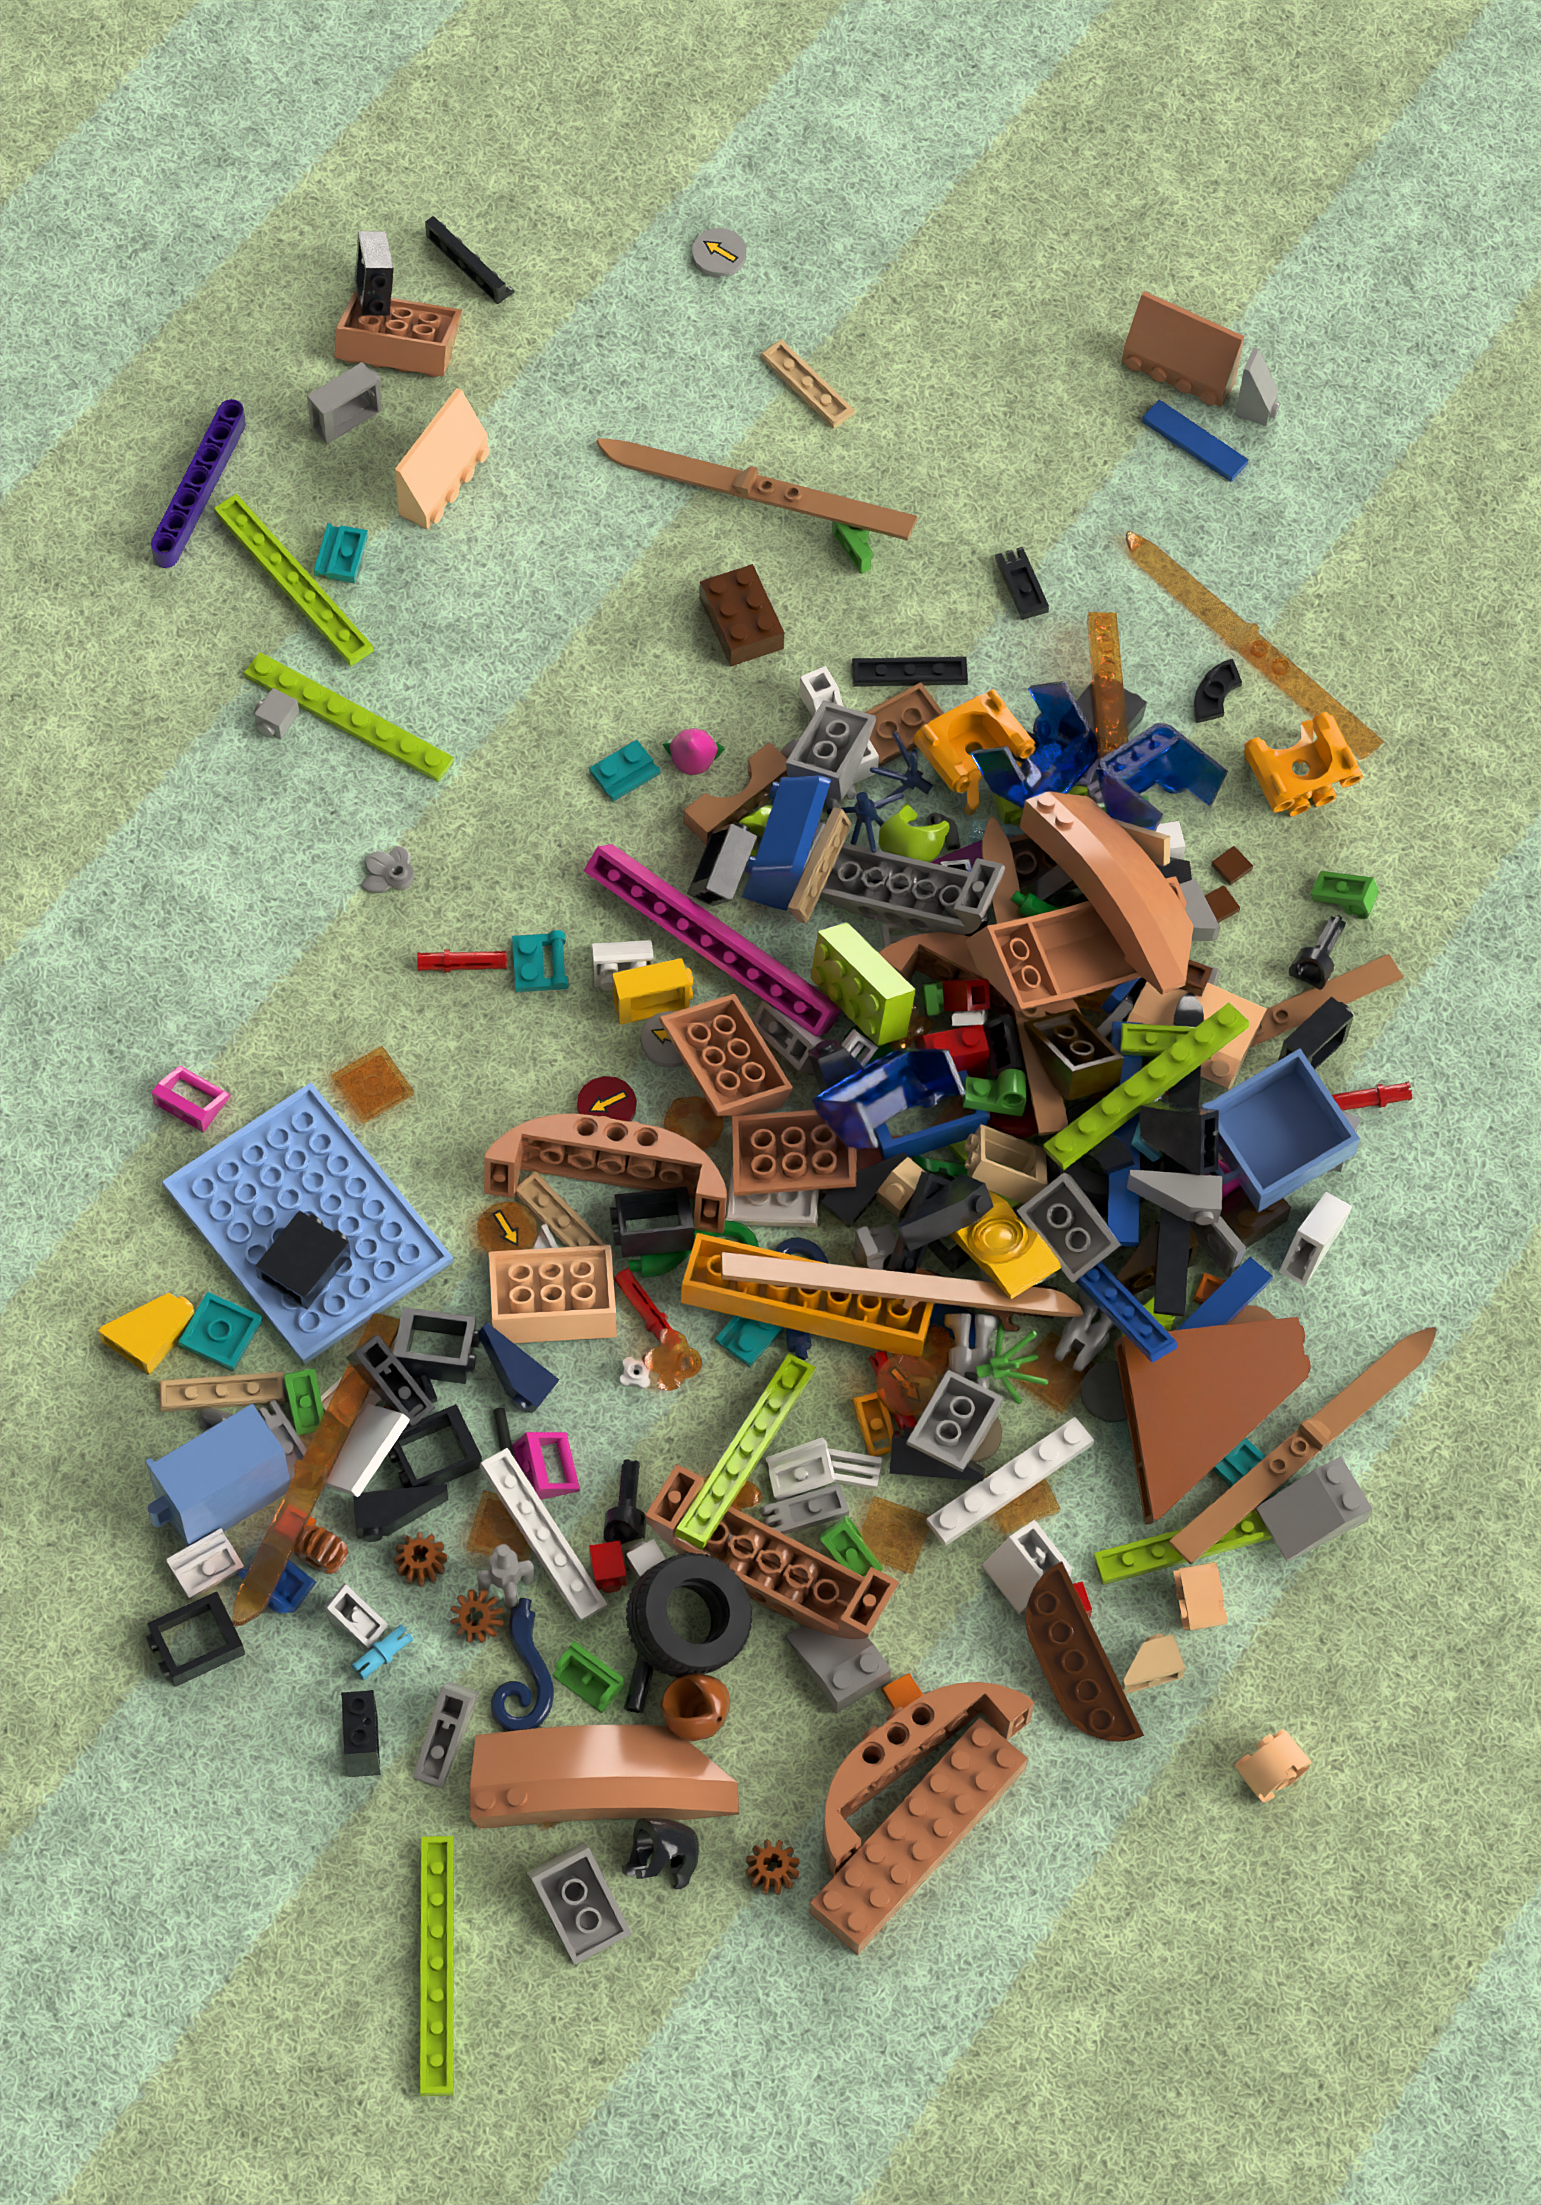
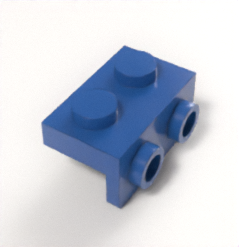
(290, 1589)

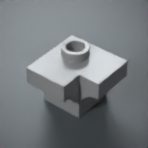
(873, 1247)

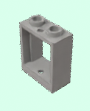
(344, 402)

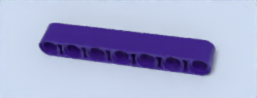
(198, 472)

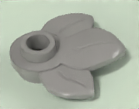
(385, 870)

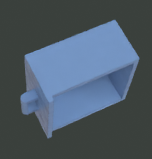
(1281, 1130)
(218, 1477)

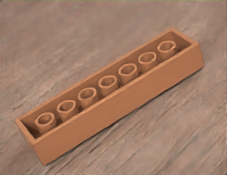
(918, 1836)

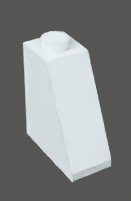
(1315, 1238)

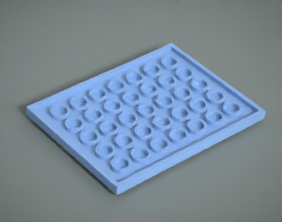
(312, 1163)

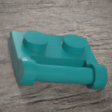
(530, 963)

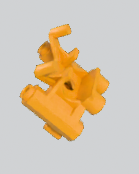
(972, 725)
(1328, 763)

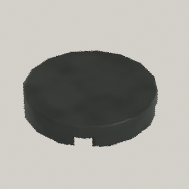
(1103, 1392)

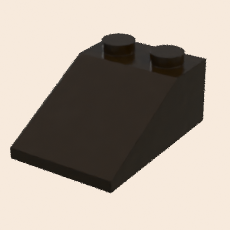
(1074, 1054)
(1246, 1221)
(1141, 1268)

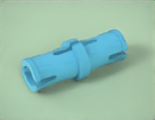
(382, 1652)

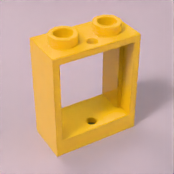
(651, 990)

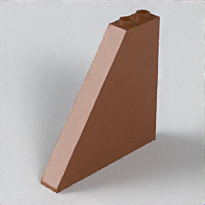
(1204, 1400)

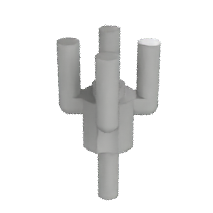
(506, 1574)

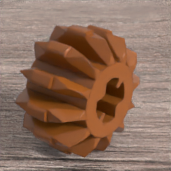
(321, 1549)
(420, 1570)
(485, 1623)
(781, 1875)

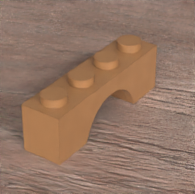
(716, 812)

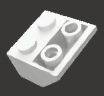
(618, 957)
(1021, 1563)

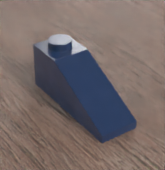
(519, 1373)

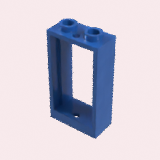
(933, 1137)

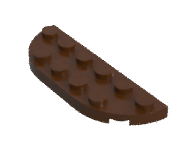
(1076, 1660)

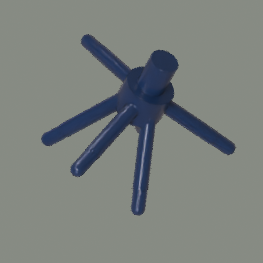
(911, 778)
(866, 813)

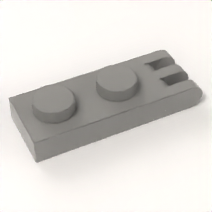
(285, 1434)
(806, 1510)

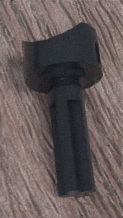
(1314, 963)
(626, 1521)

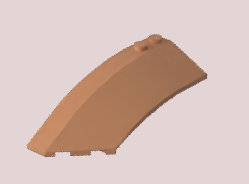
(1118, 883)
(1053, 955)
(594, 1776)

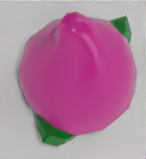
(693, 750)

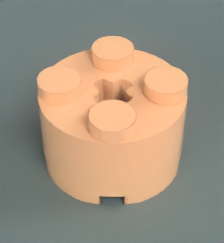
(1200, 1596)
(1274, 1765)

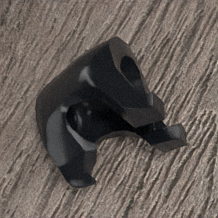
(667, 1842)

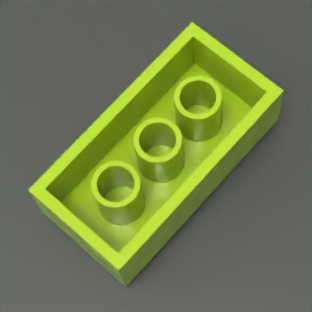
(862, 984)

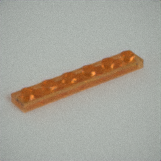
(1107, 681)

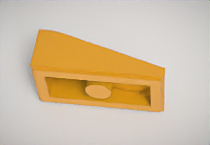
(873, 1422)

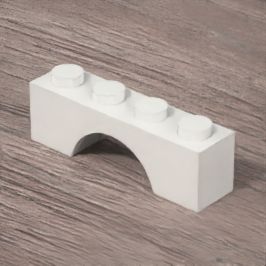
(820, 687)

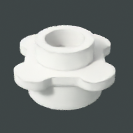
(629, 1378)

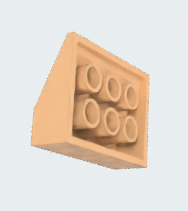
(440, 462)
(1225, 1064)
(553, 1293)

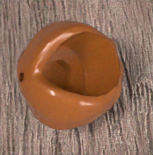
(695, 1706)

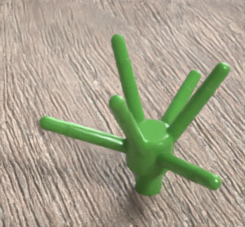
(1000, 1366)

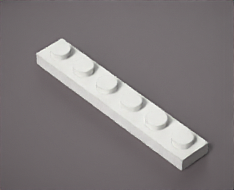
(1010, 1481)
(543, 1535)

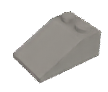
(832, 747)
(1069, 1226)
(955, 1421)
(1315, 1509)
(840, 1666)
(579, 1902)

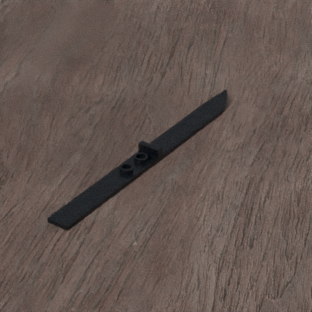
(1174, 1230)

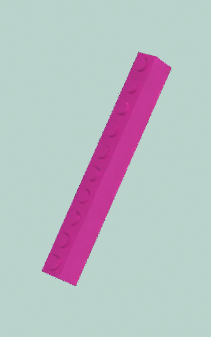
(713, 939)

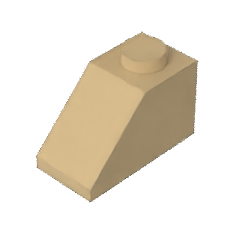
(899, 1187)
(1154, 1664)

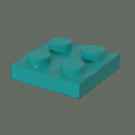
(220, 1331)

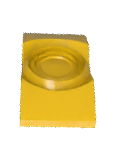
(1007, 1249)

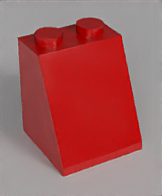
(966, 1046)

